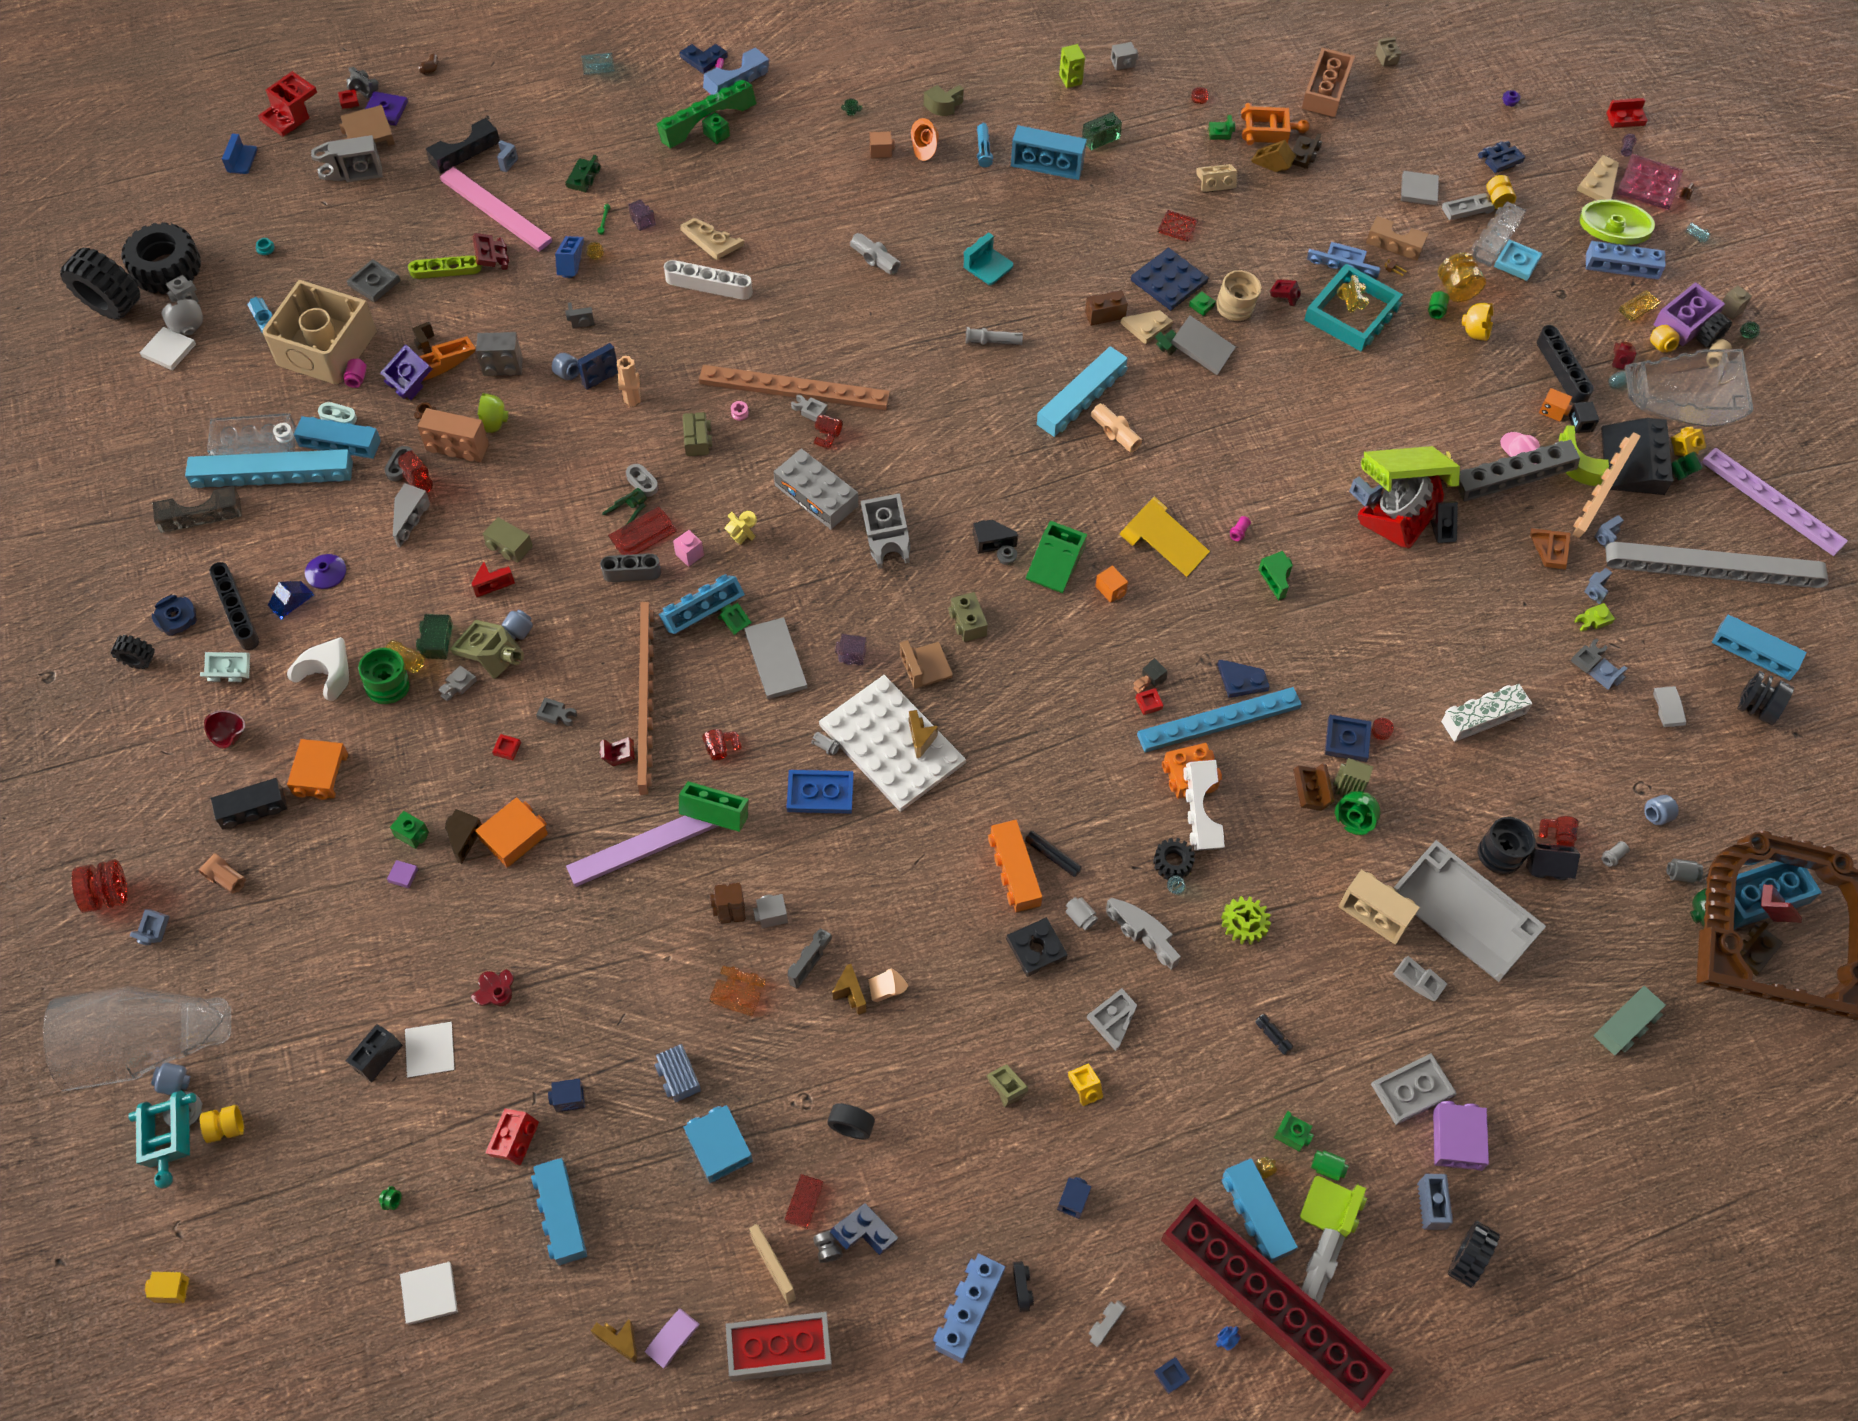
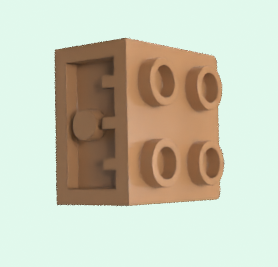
(925, 664)

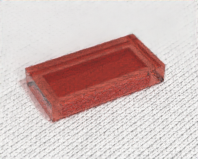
(804, 1201)

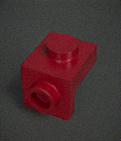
(1624, 355)
(617, 752)

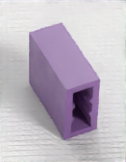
(1460, 1136)

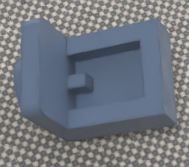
(1595, 588)
(151, 927)

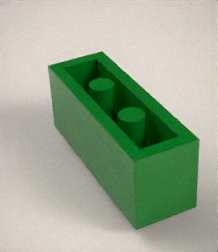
(713, 806)

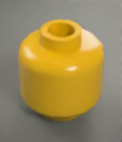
(1665, 338)

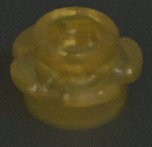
(594, 250)
(1266, 1167)

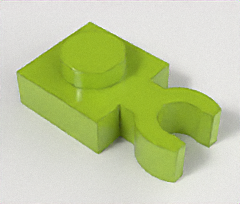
(1596, 616)

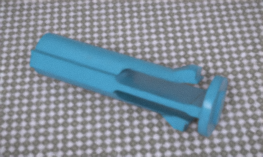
(984, 146)

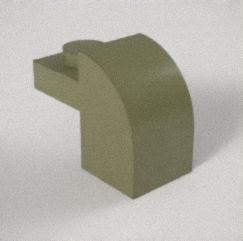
(943, 102)

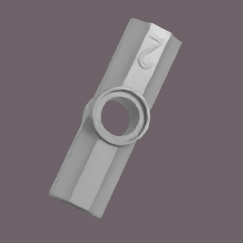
(875, 253)
(1322, 1264)

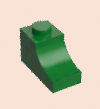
(1275, 571)

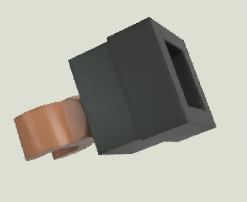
(1153, 673)

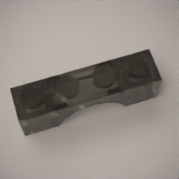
(221, 506)

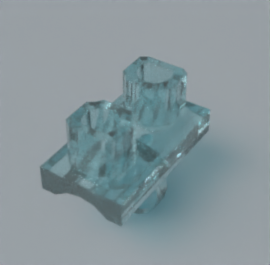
(597, 63)

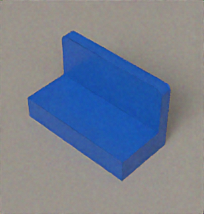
(237, 156)

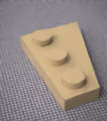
(712, 241)

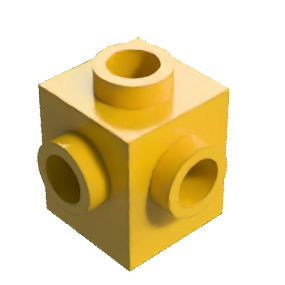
(1688, 441)

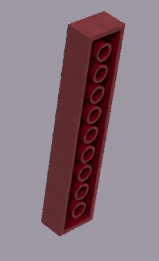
(1277, 1305)

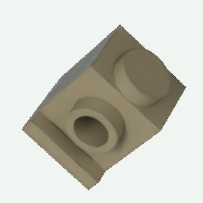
(1388, 51)

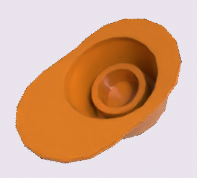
(924, 139)

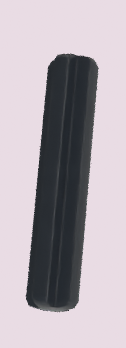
(1053, 853)

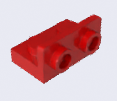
(1627, 113)
(512, 1136)

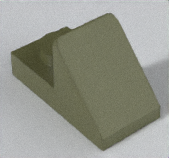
(1008, 1085)

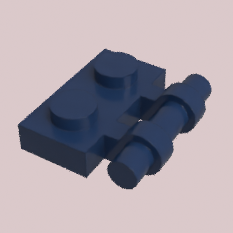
(1505, 157)

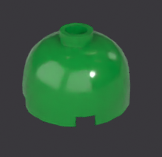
(1358, 812)

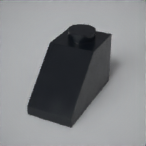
(992, 535)

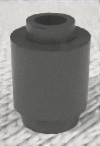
(1684, 870)

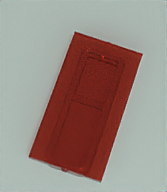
(642, 532)

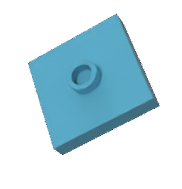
(1518, 260)

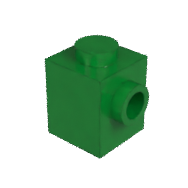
(715, 128)
(409, 830)

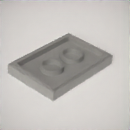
(1203, 345)
(1413, 1089)

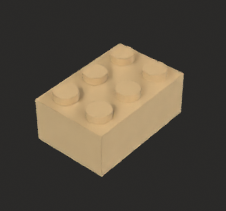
(1378, 906)

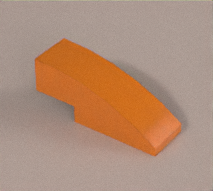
(448, 355)

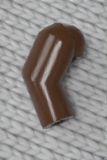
(429, 66)

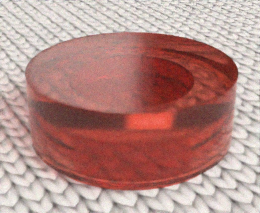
(1199, 95)
(1382, 728)

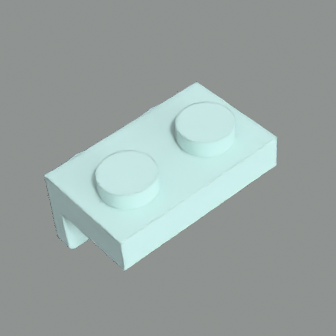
(226, 665)

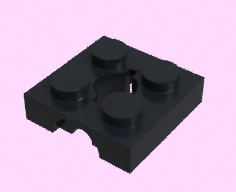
(1042, 934)

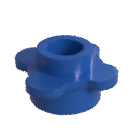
(1228, 1337)

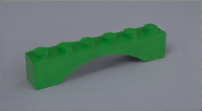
(677, 127)

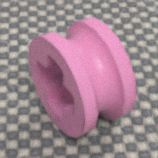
(739, 415)

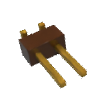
(1390, 267)

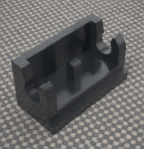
(374, 1052)

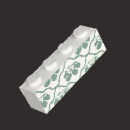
(1486, 712)

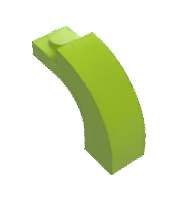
(1589, 469)

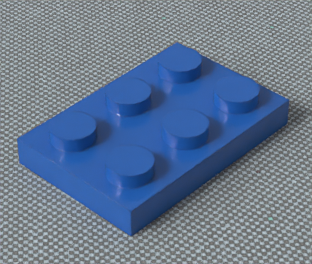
(820, 791)

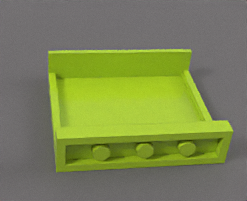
(1409, 463)

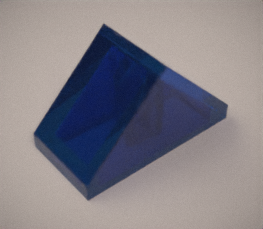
(288, 597)

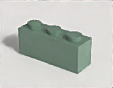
(1630, 1021)

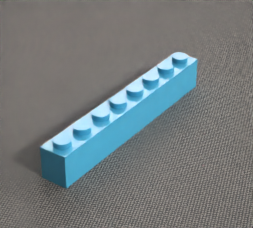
(269, 468)

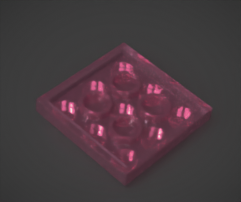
(1650, 181)

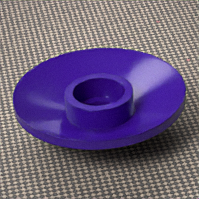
(327, 577)

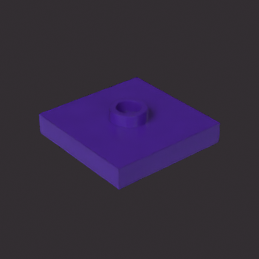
(392, 105)

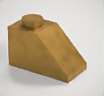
(1275, 156)

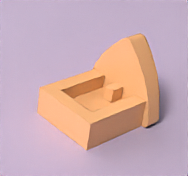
(887, 985)

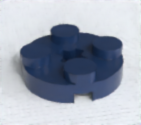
(172, 625)

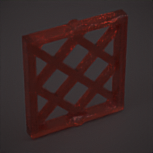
(1176, 234)

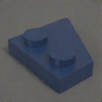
(1242, 679)

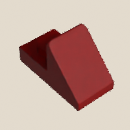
(488, 582)

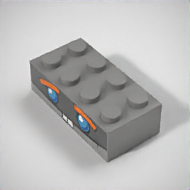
(816, 488)

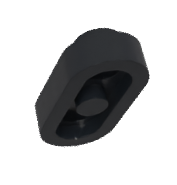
(1024, 1297)

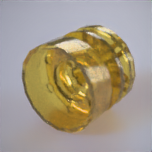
(1461, 277)

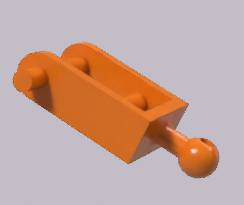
(1273, 115)

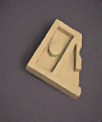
(1147, 325)

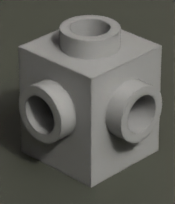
(181, 289)

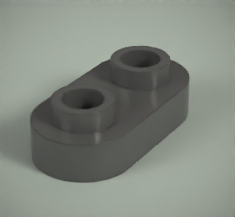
(392, 468)

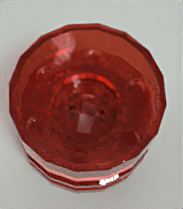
(99, 886)

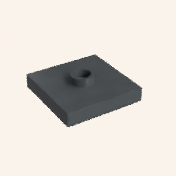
(373, 280)

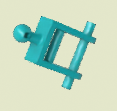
(178, 1136)

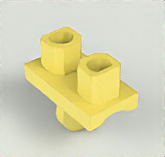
(740, 528)

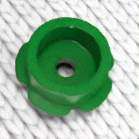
(390, 1198)

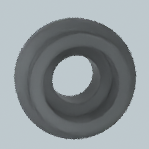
(1006, 559)

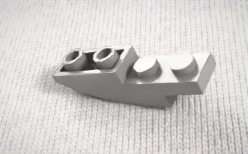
(1137, 924)

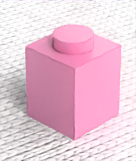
(688, 548)

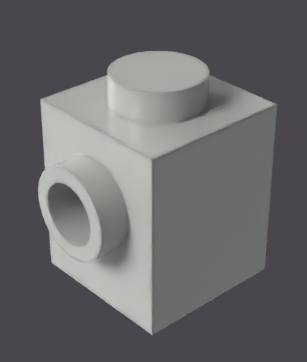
(1124, 56)
(770, 911)

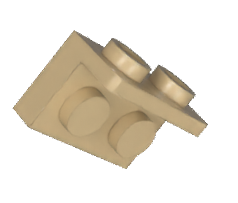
(1217, 177)

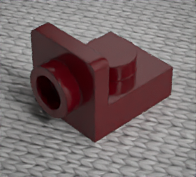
(1286, 289)

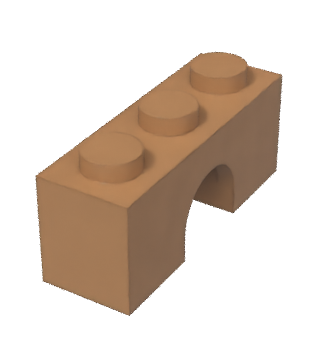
(1407, 245)

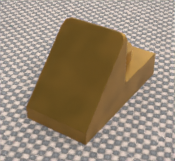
(921, 736)
(849, 986)
(622, 1343)

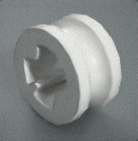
(285, 436)

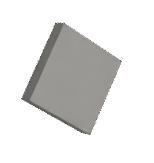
(1419, 188)

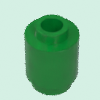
(1438, 304)
(1329, 1165)

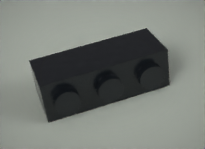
(249, 803)

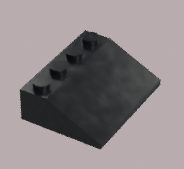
(1649, 464)

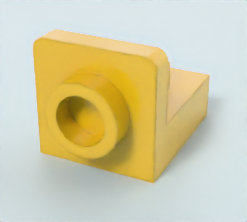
(1086, 1084)

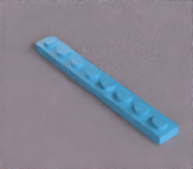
(1219, 719)

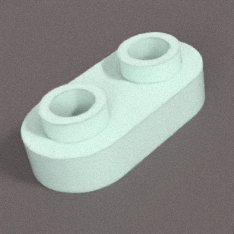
(338, 413)

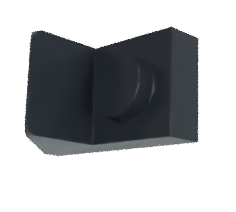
(1445, 522)

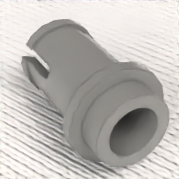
(825, 743)
(1611, 857)

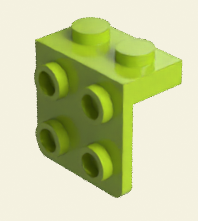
(1333, 1206)

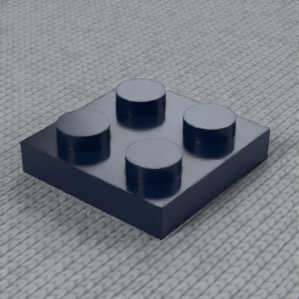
(598, 366)
(1348, 738)

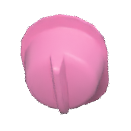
(1516, 443)

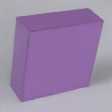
(402, 874)

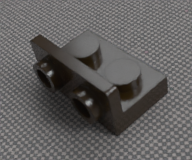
(1305, 150)
(1759, 947)

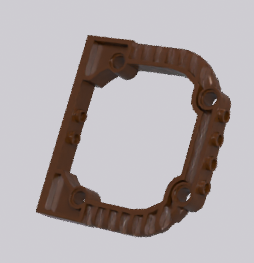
(1724, 966)

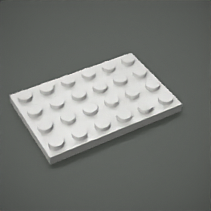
(879, 741)

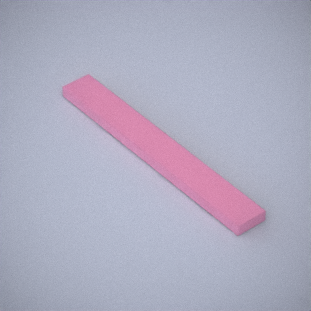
(496, 209)

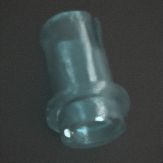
(1697, 232)

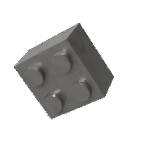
(499, 353)

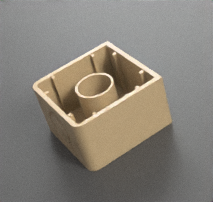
(319, 331)

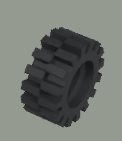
(1713, 329)
(132, 651)
(1177, 848)

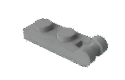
(1468, 206)

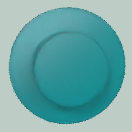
(264, 246)

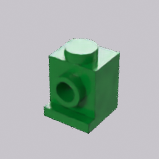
(1287, 1135)

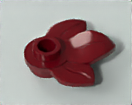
(494, 988)

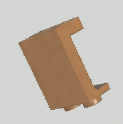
(367, 123)

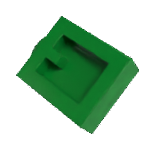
(1221, 130)
(734, 617)

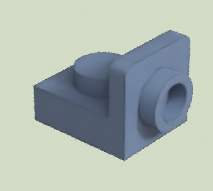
(507, 156)
(1364, 493)
(1608, 530)
(1608, 674)

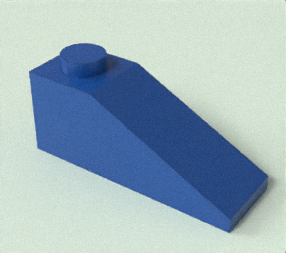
(569, 256)

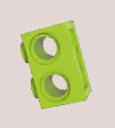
(1072, 66)

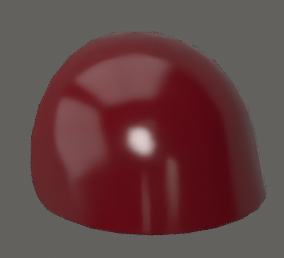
(224, 728)

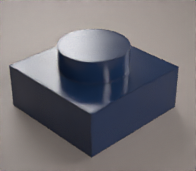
(1172, 1375)

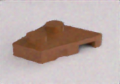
(1552, 547)

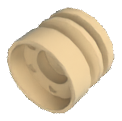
(1238, 295)

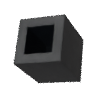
(1584, 417)

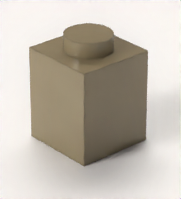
(1735, 302)

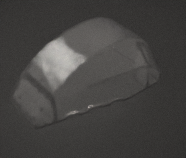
(1693, 388)

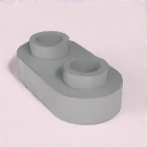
(643, 481)
(1112, 1314)

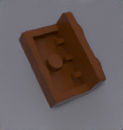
(1314, 787)

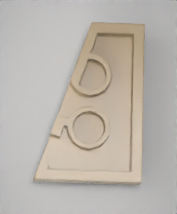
(1600, 180)

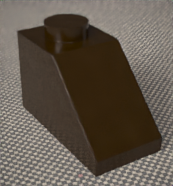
(462, 833)

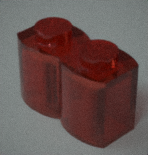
(415, 471)

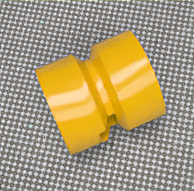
(1501, 191)
(216, 1124)

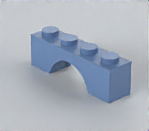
(753, 66)

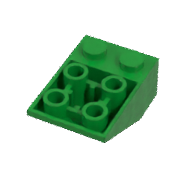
(1056, 556)

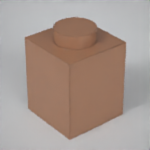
(881, 144)

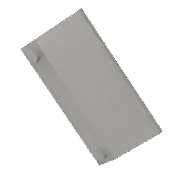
(1469, 911)

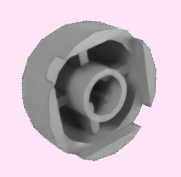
(183, 317)

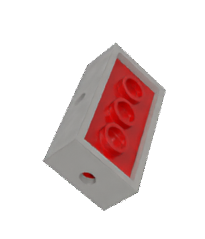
(778, 1346)

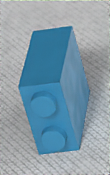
(718, 1143)

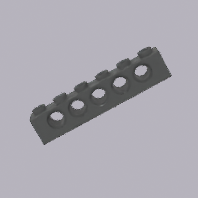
(1508, 477)

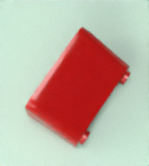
(1402, 529)

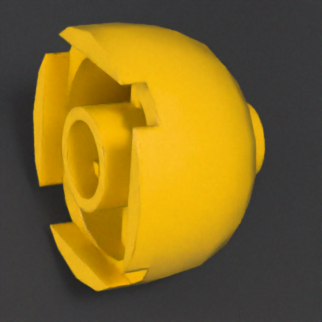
(1478, 321)

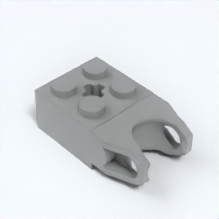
(349, 159)
(886, 527)

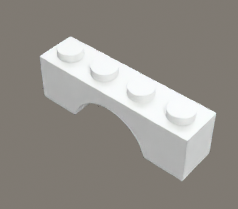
(1205, 833)

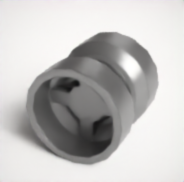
(827, 1247)

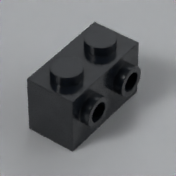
(1553, 861)

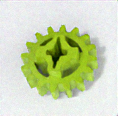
(1256, 920)

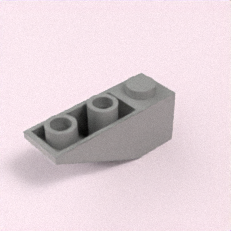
(408, 508)

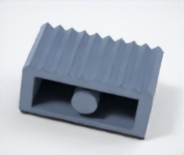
(678, 1073)
(1435, 1202)

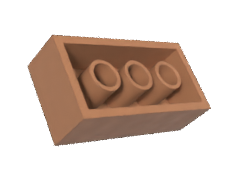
(1328, 82)

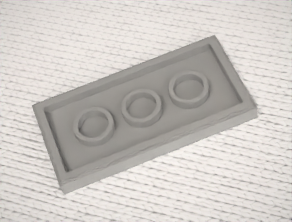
(775, 658)

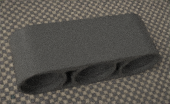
(621, 568)

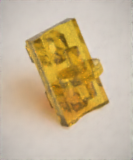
(1353, 294)

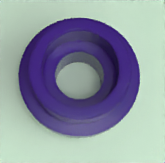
(1511, 98)

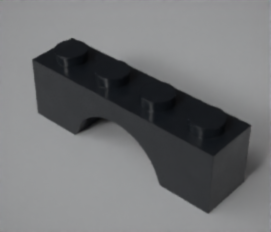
(446, 155)

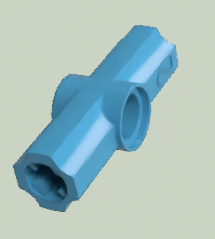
(260, 312)

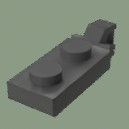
(809, 958)

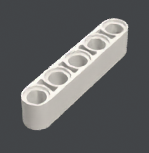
(708, 279)

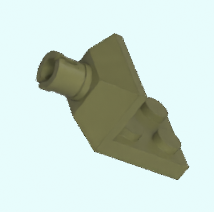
(490, 646)

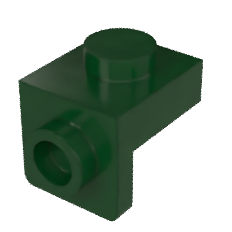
(1164, 342)
(1686, 465)

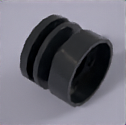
(1766, 698)
(1506, 845)

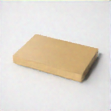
(772, 1263)

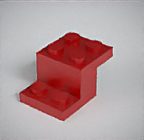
(287, 104)

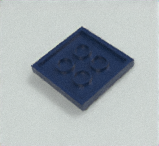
(1169, 279)

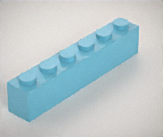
(1082, 391)

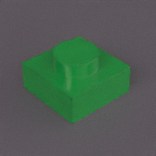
(1202, 303)

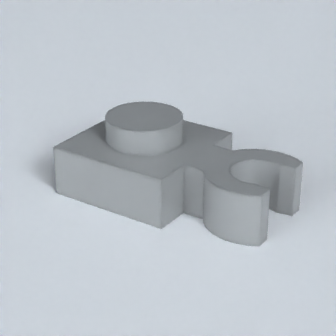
(810, 408)

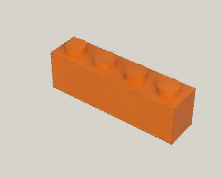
(1015, 865)

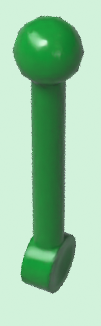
(600, 230)

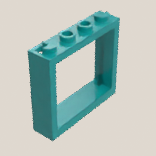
(1342, 331)

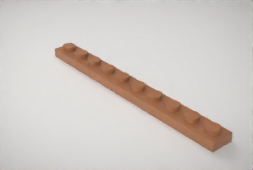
(794, 386)
(646, 705)

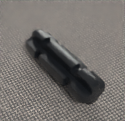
(1274, 1034)

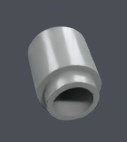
(1081, 913)

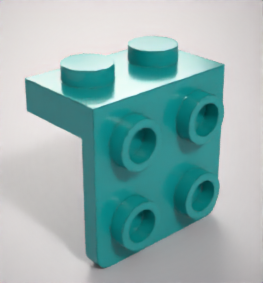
(985, 261)

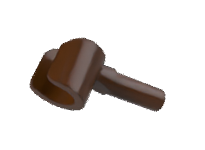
(1687, 191)

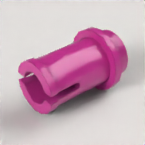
(1238, 532)

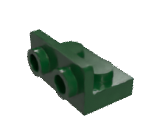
(583, 174)

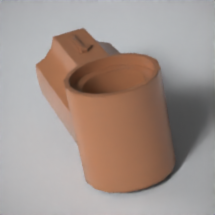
(219, 871)

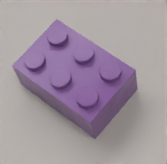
(1689, 312)

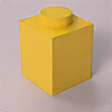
(167, 1287)

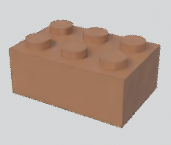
(453, 435)

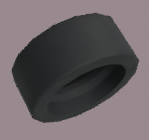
(851, 1121)

